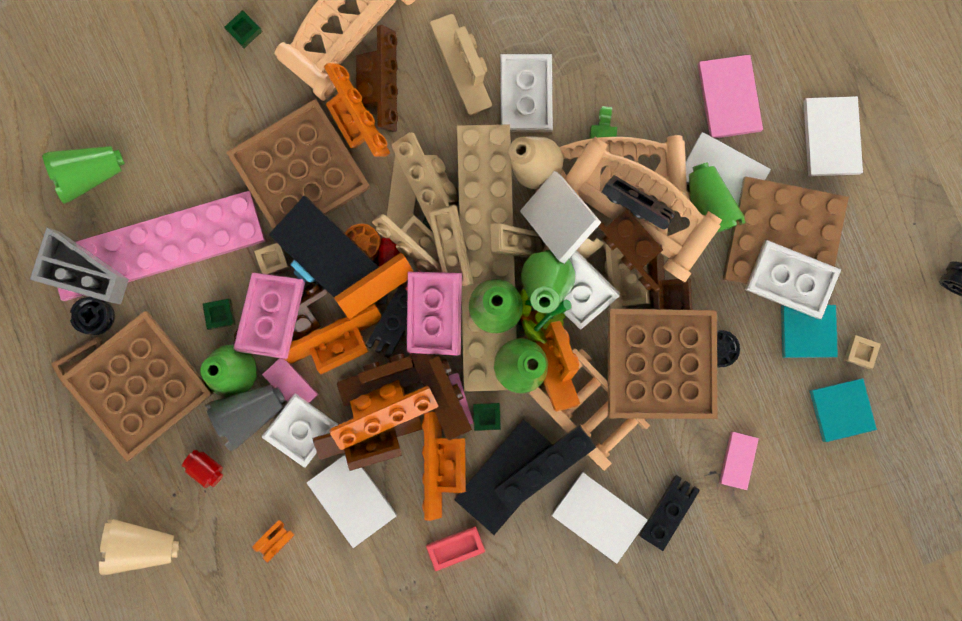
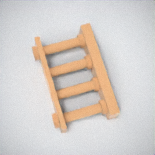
(562, 418)

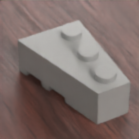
(75, 269)

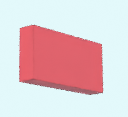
(455, 548)

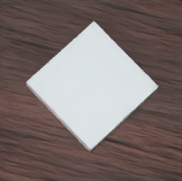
(296, 427)

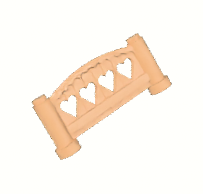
(310, 65)
(671, 155)
(681, 247)

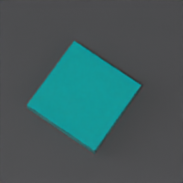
(808, 336)
(843, 410)

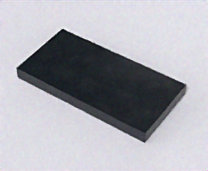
(322, 247)
(513, 454)

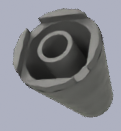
(244, 413)

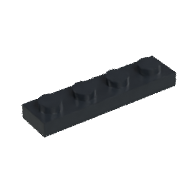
(545, 468)

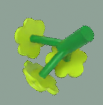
(543, 319)

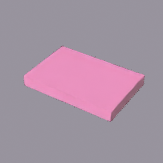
(730, 96)
(434, 313)
(269, 315)

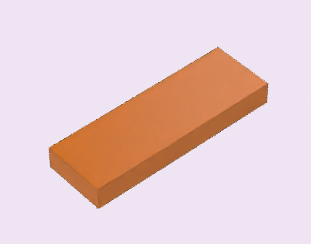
(374, 286)

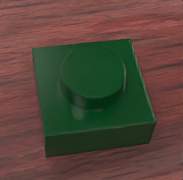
(243, 29)
(218, 314)
(487, 416)

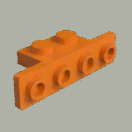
(351, 115)
(336, 342)
(561, 364)
(382, 411)
(442, 466)

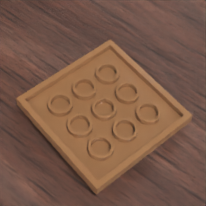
(298, 160)
(787, 216)
(662, 364)
(136, 386)

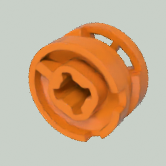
(366, 238)
(278, 540)

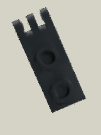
(638, 202)
(392, 323)
(668, 513)

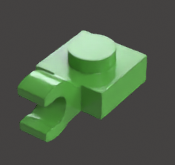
(603, 128)

